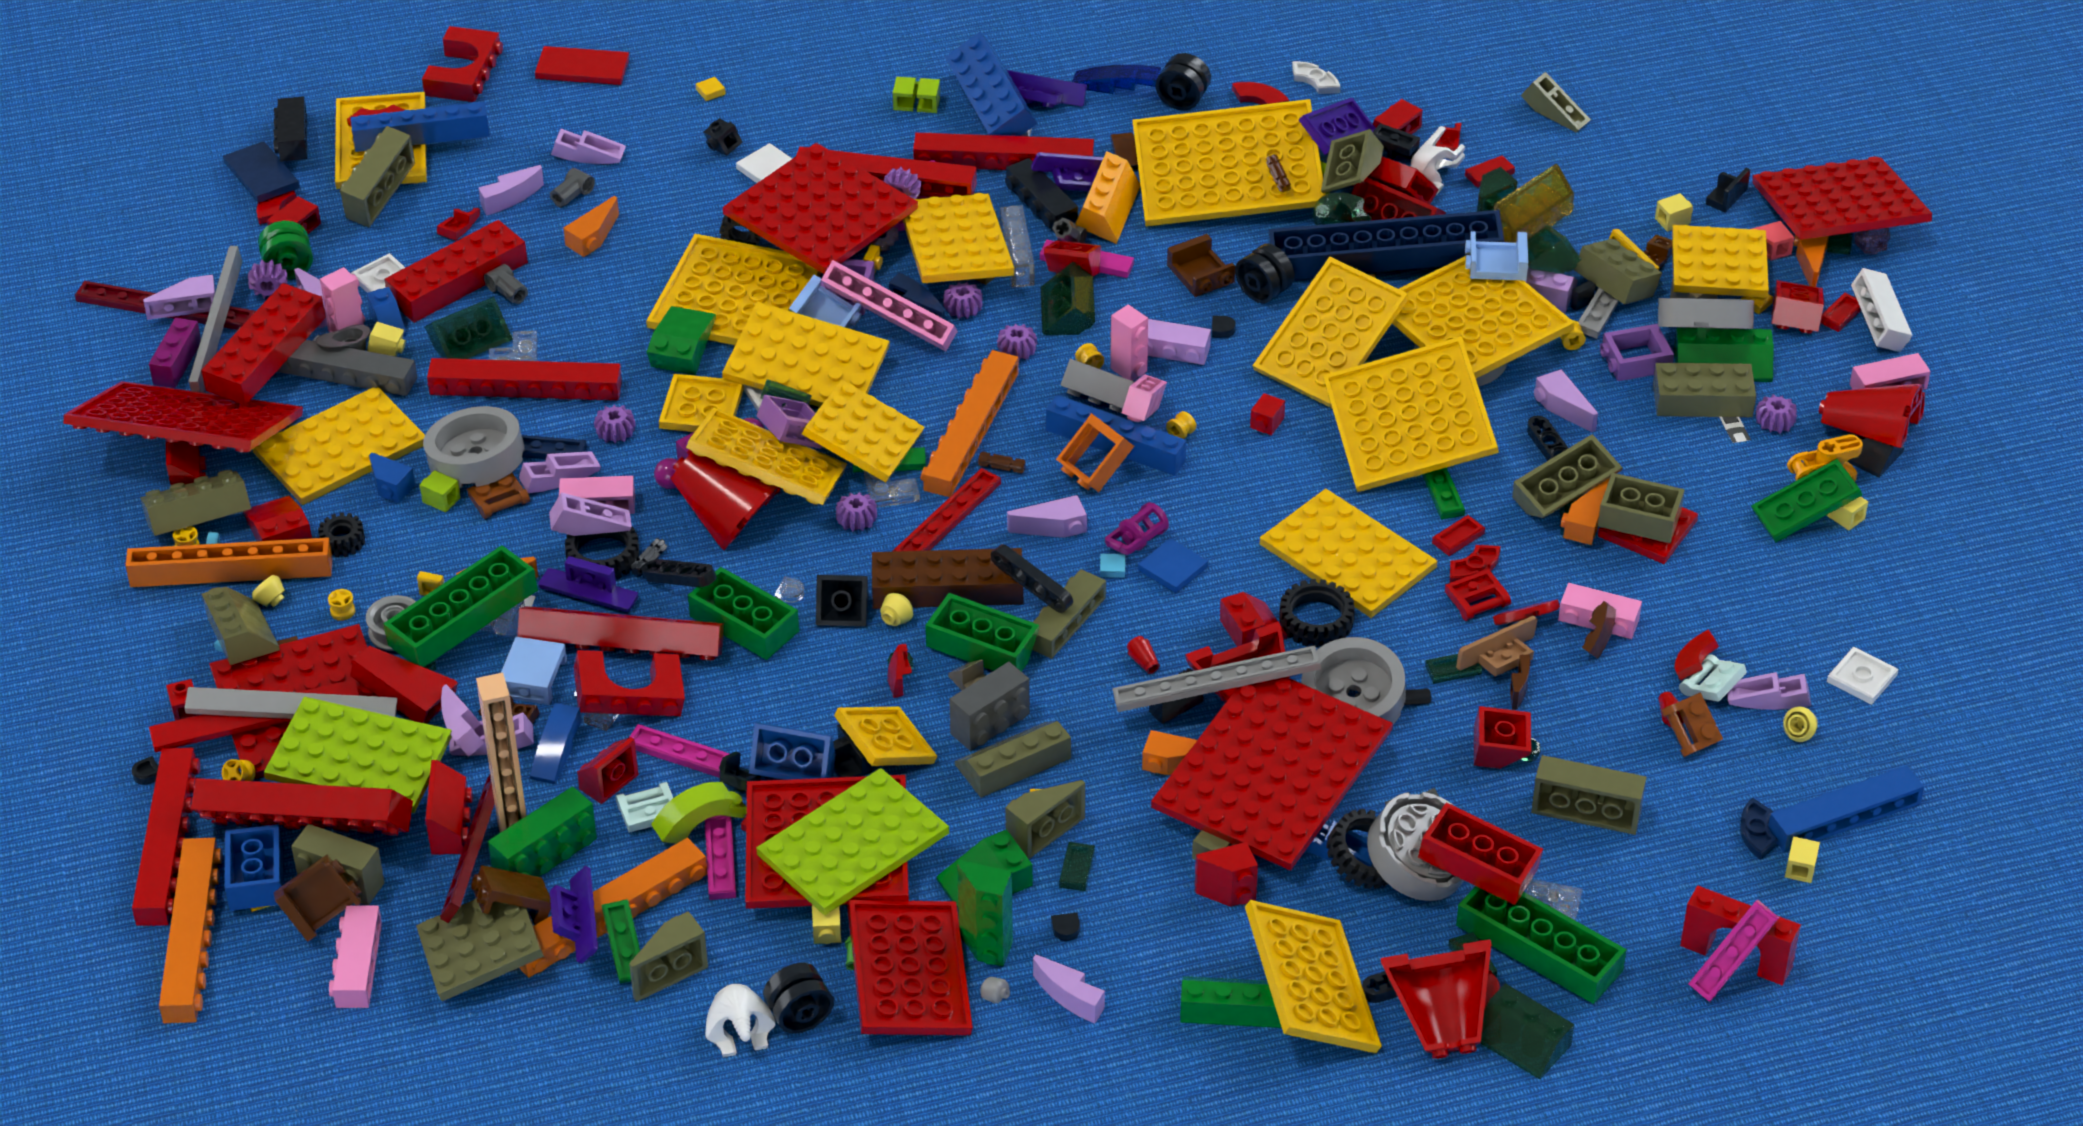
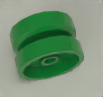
(286, 244)

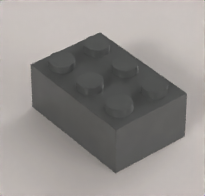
(989, 706)

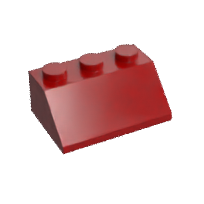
(447, 809)

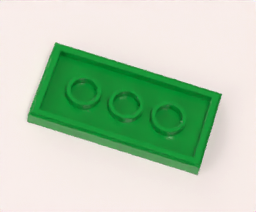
(1806, 500)

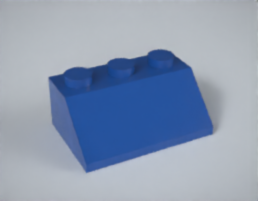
(791, 753)

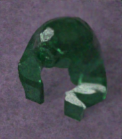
(1337, 208)

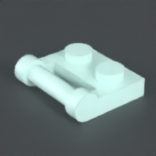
(1721, 680)
(643, 807)

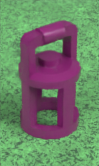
(1133, 534)

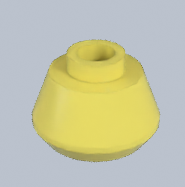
(269, 592)
(896, 609)
(1800, 724)

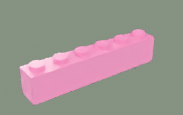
(889, 305)

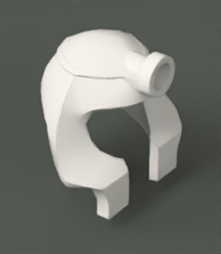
(1431, 158)
(737, 1004)

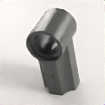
(574, 184)
(1070, 232)
(503, 280)

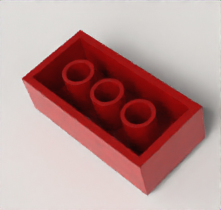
(1480, 853)

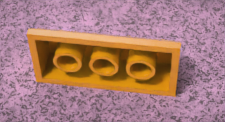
(1109, 198)

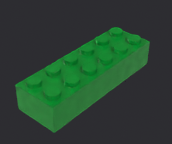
(460, 607)
(1544, 941)

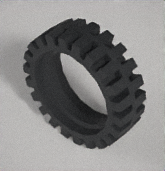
(620, 563)
(1316, 593)
(1344, 858)

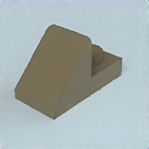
(967, 674)

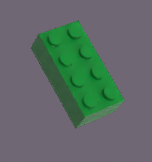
(748, 613)
(545, 835)

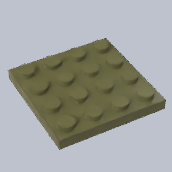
(477, 946)

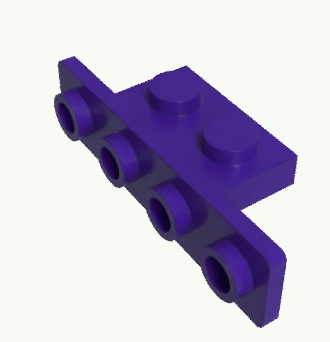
(1048, 90)
(1068, 171)
(589, 583)
(575, 915)

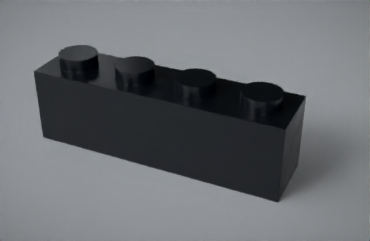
(290, 129)
(1040, 194)

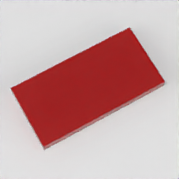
(582, 65)

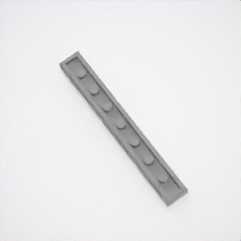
(216, 317)
(1216, 678)
(273, 703)

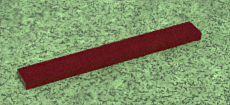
(133, 301)
(469, 852)

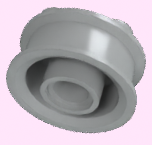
(382, 611)

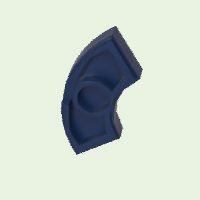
(1755, 828)

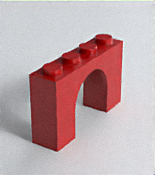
(468, 81)
(601, 695)
(1711, 911)

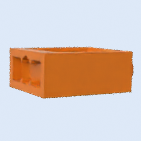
(1079, 445)

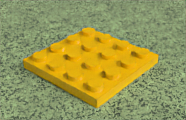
(1719, 261)
(863, 430)

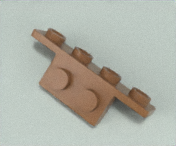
(1499, 650)

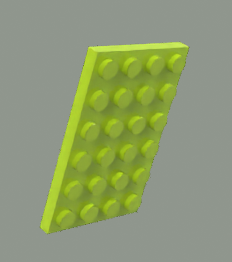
(357, 749)
(852, 841)

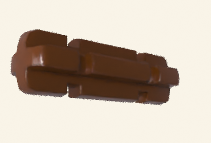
(1278, 173)
(1002, 462)

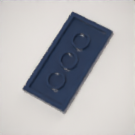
(261, 171)

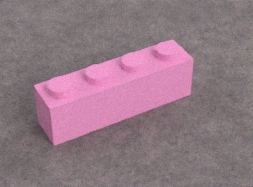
(356, 957)

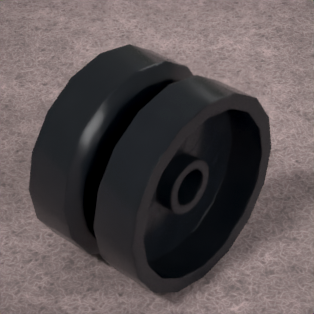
(1183, 81)
(1264, 273)
(798, 998)

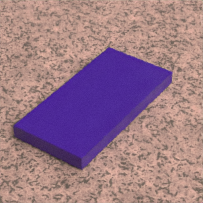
(1335, 122)

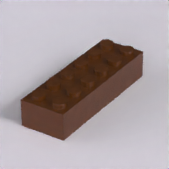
(932, 574)

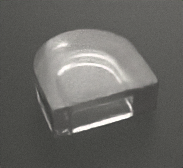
(790, 590)

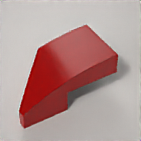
(1450, 137)
(459, 224)
(898, 666)

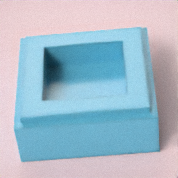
(1112, 565)

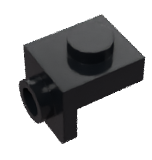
(733, 774)

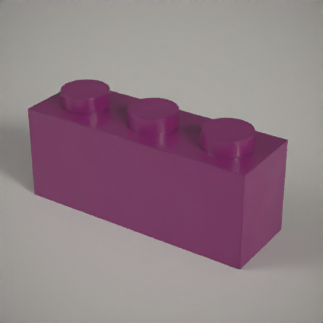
(175, 353)

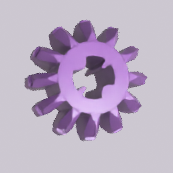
(904, 182)
(266, 278)
(963, 300)
(1017, 341)
(1776, 413)
(614, 424)
(856, 511)

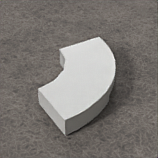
(1311, 74)

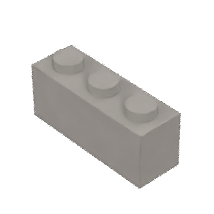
(1096, 384)

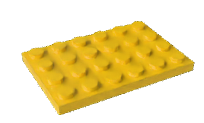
(345, 153)
(957, 239)
(1330, 329)
(803, 354)
(337, 444)
(762, 455)
(1349, 548)
(1312, 977)

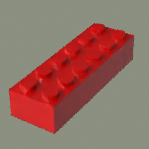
(455, 270)
(263, 344)

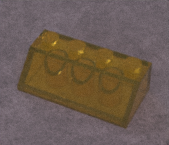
(1536, 204)

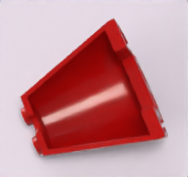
(1875, 412)
(720, 495)
(1266, 641)
(1444, 996)

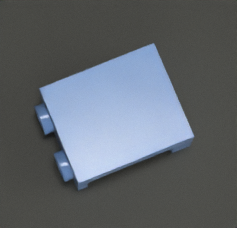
(1497, 259)
(825, 306)
(532, 669)

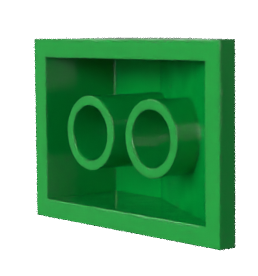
(680, 340)
(994, 851)

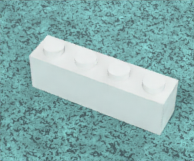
(1881, 310)

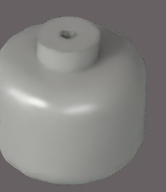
(995, 989)

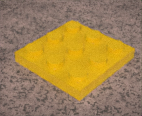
(692, 399)
(885, 736)

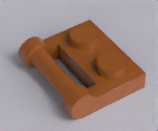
(498, 495)
(1698, 722)

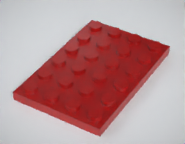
(909, 967)

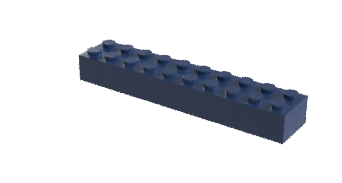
(1386, 242)

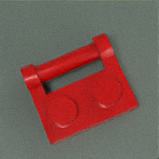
(1475, 588)

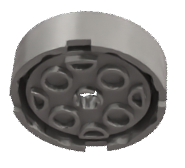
(1705, 313)
(475, 445)
(1364, 668)
(1395, 847)

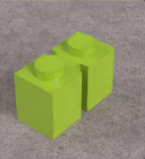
(926, 90)

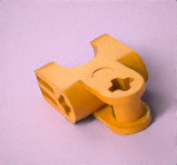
(1828, 450)

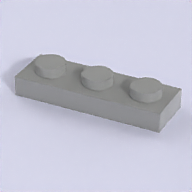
(1597, 313)

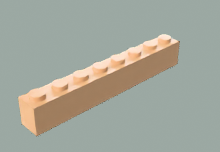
(501, 749)

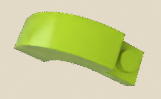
(694, 806)

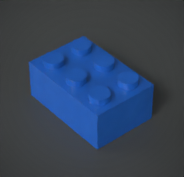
(253, 866)

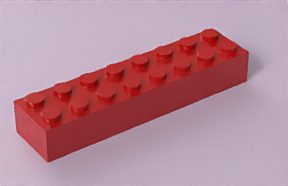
(302, 805)

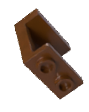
(1199, 266)
(513, 889)
(317, 896)

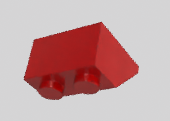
(1062, 253)
(184, 462)
(1243, 614)
(1501, 736)
(609, 770)
(1227, 875)

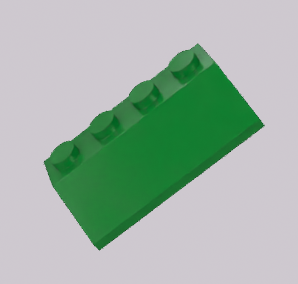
(1727, 347)
(980, 633)
(985, 911)
(1227, 1002)

